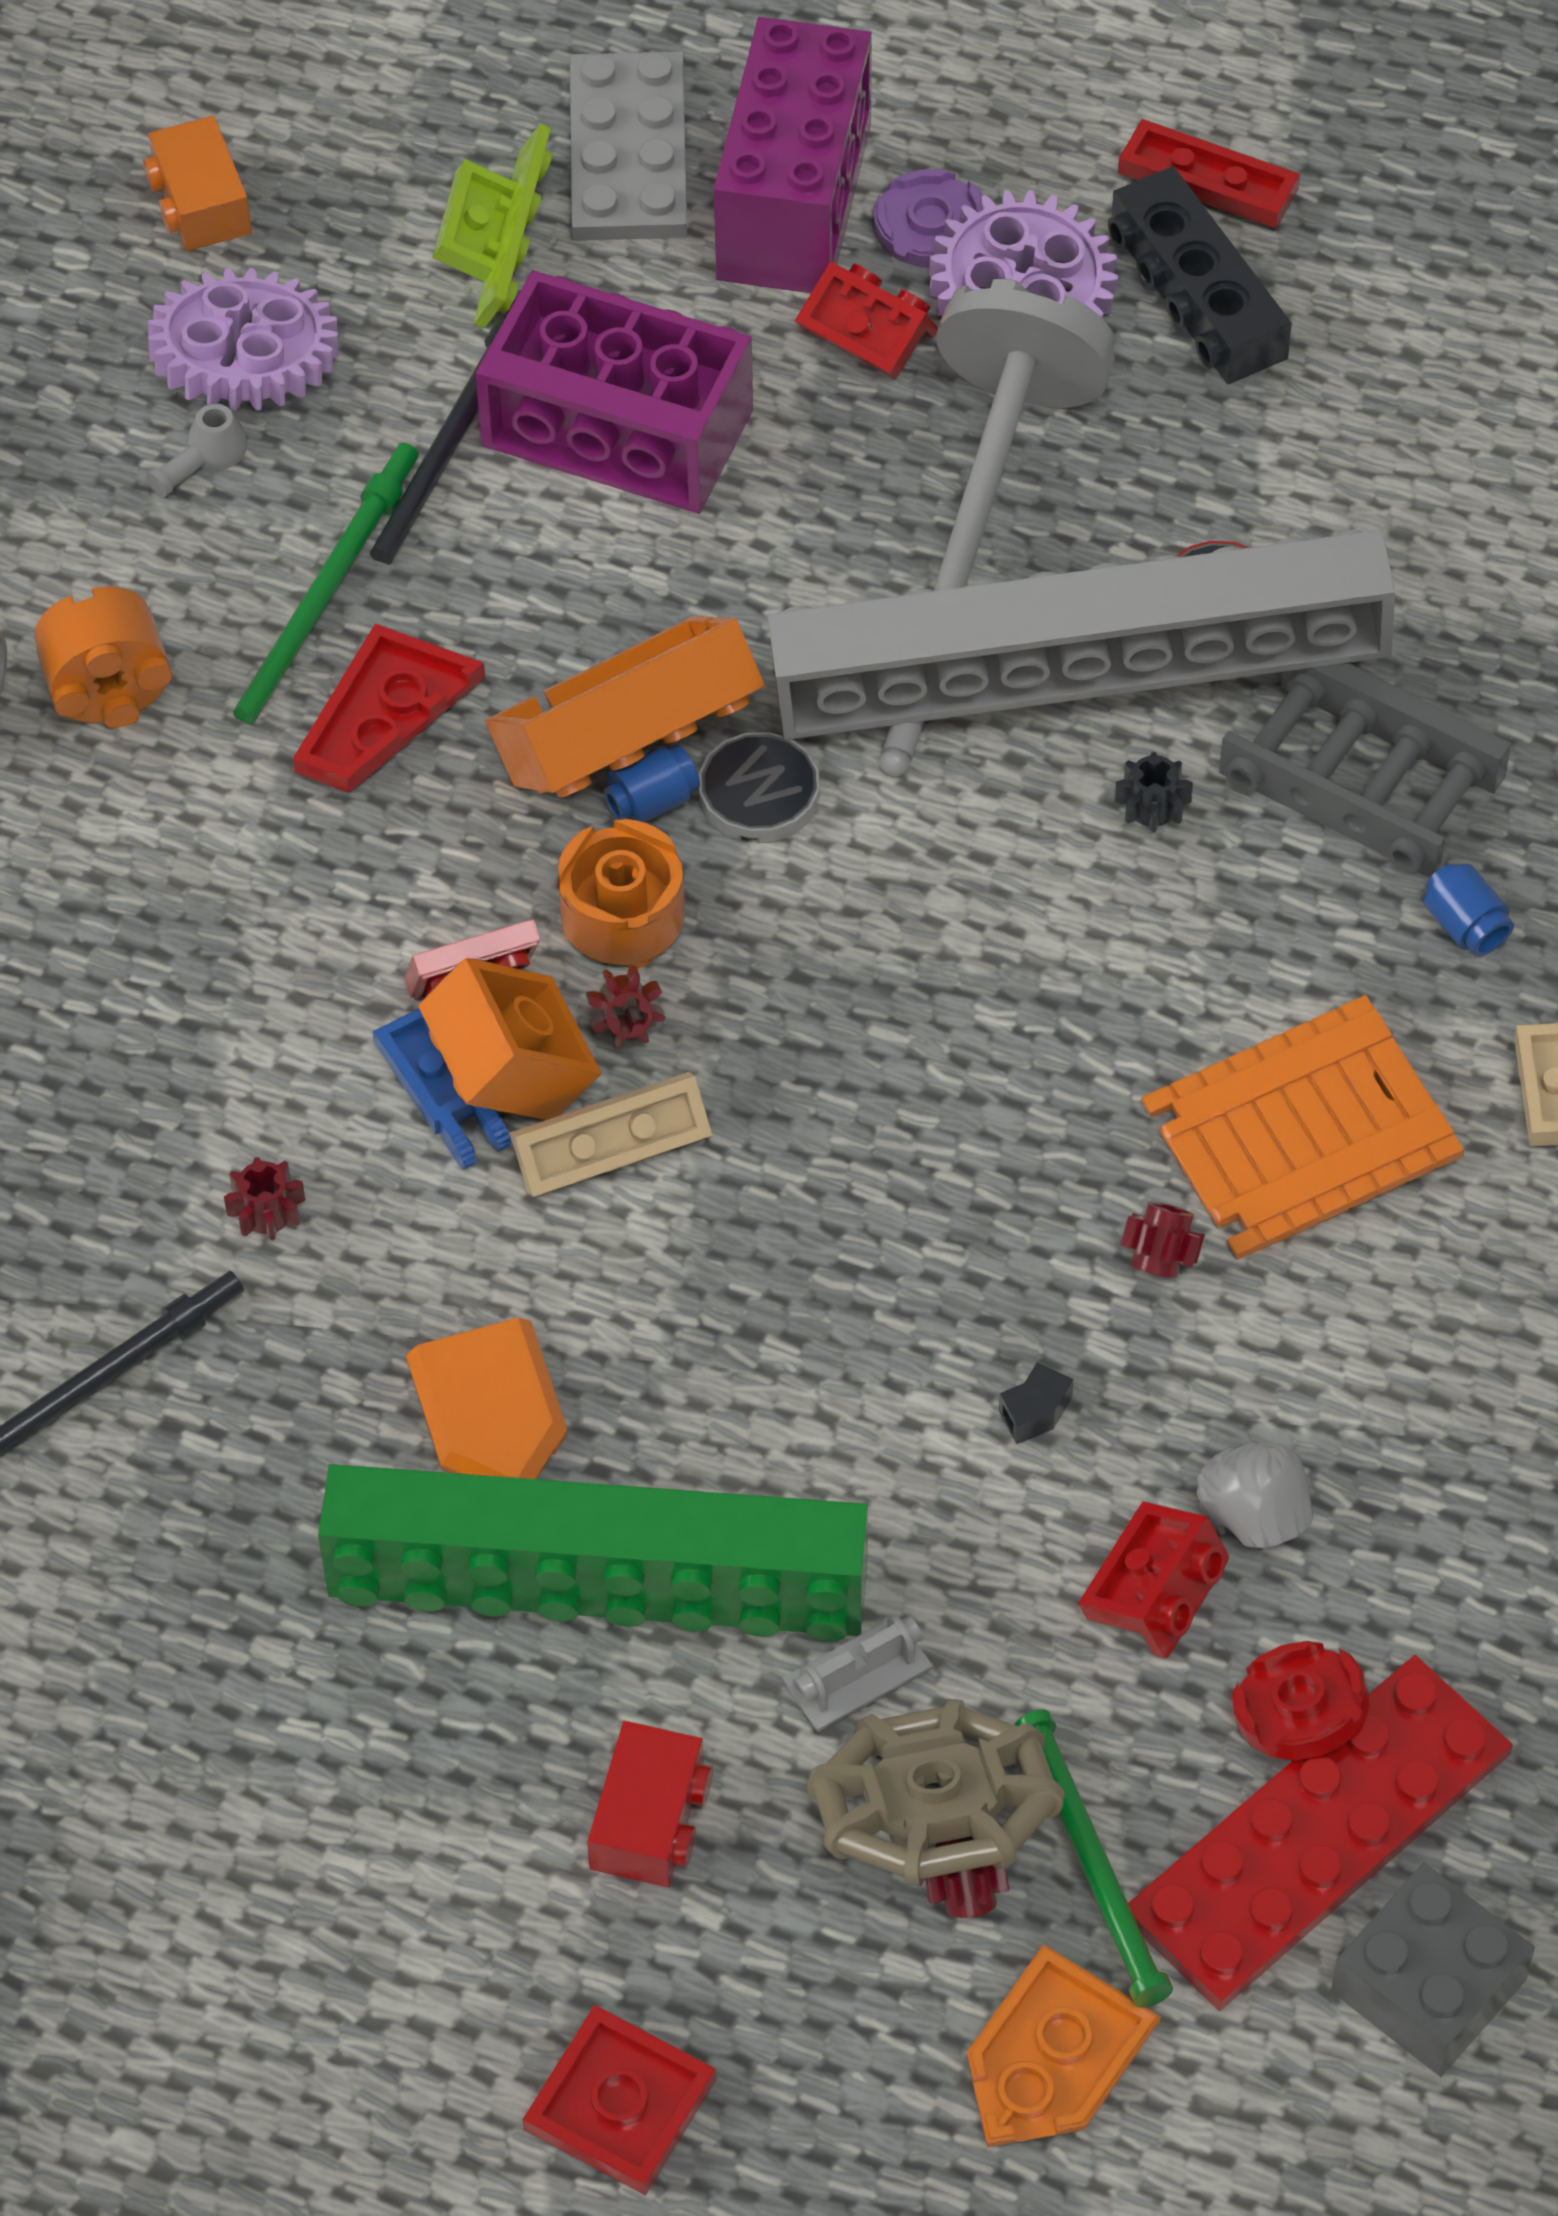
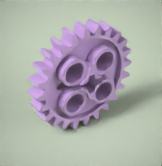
(1038, 237)
(275, 354)

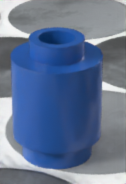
(652, 784)
(1468, 908)

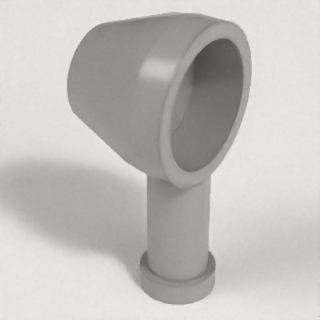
(213, 443)

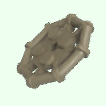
(973, 1790)

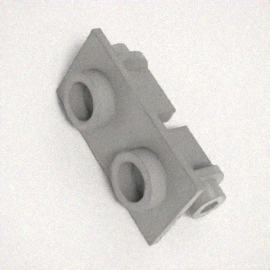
(859, 1672)

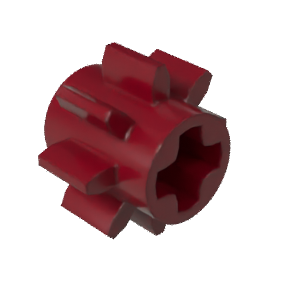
(635, 1019)
(264, 1198)
(1162, 1239)
(968, 1891)

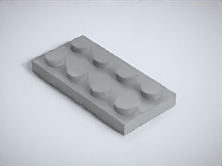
(628, 146)

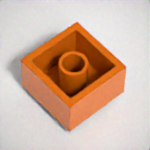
(509, 1039)

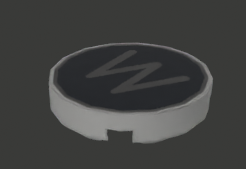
(759, 787)

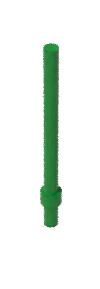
(377, 498)

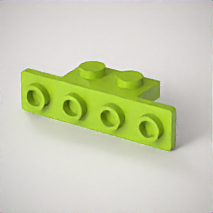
(488, 221)

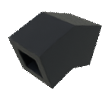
(1036, 1404)

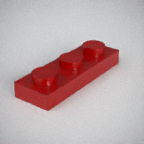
(1212, 172)

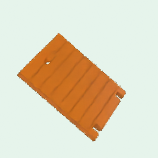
(1304, 1126)

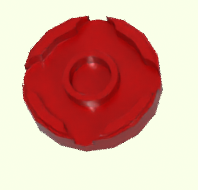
(1301, 1701)

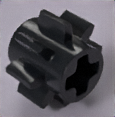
(1153, 791)

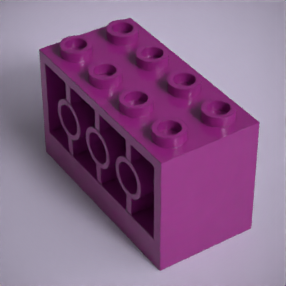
(792, 154)
(615, 391)

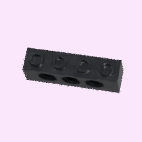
(1199, 275)

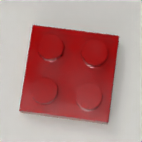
(619, 2099)

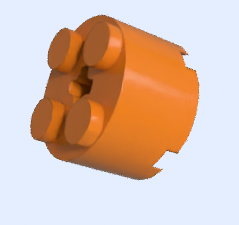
(102, 657)
(621, 893)

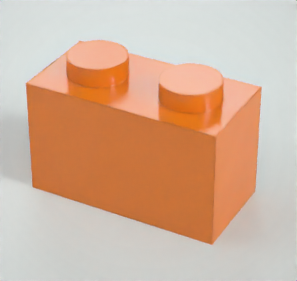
(198, 184)

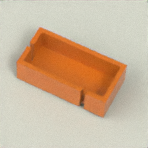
(626, 704)

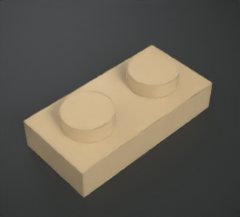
(1538, 1073)

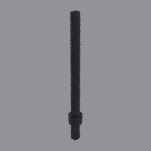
(432, 465)
(180, 1318)

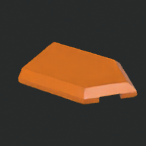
(489, 1400)
(1053, 2051)

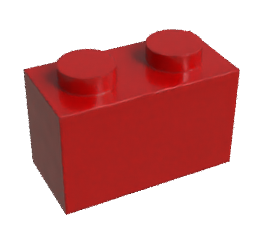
(648, 1803)

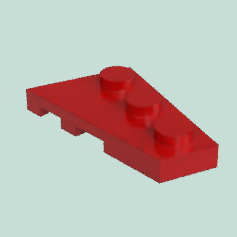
(381, 705)

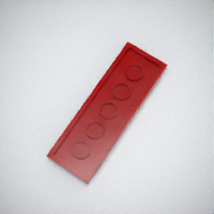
(1317, 1834)

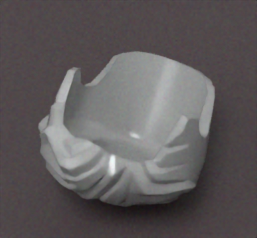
(1257, 1493)

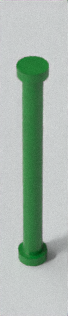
(1148, 1984)

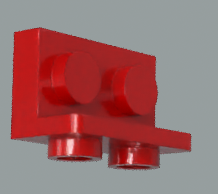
(864, 319)
(1157, 1575)

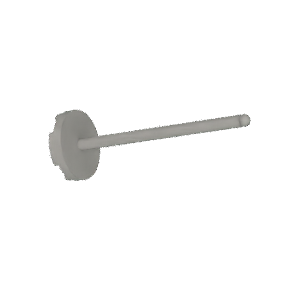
(1021, 353)

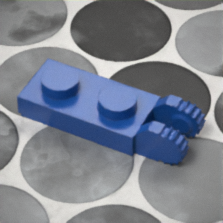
(430, 1085)

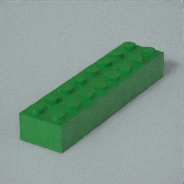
(594, 1551)

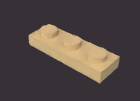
(611, 1134)

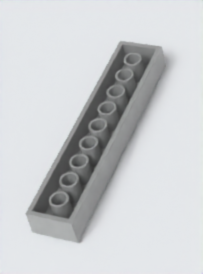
(1083, 633)

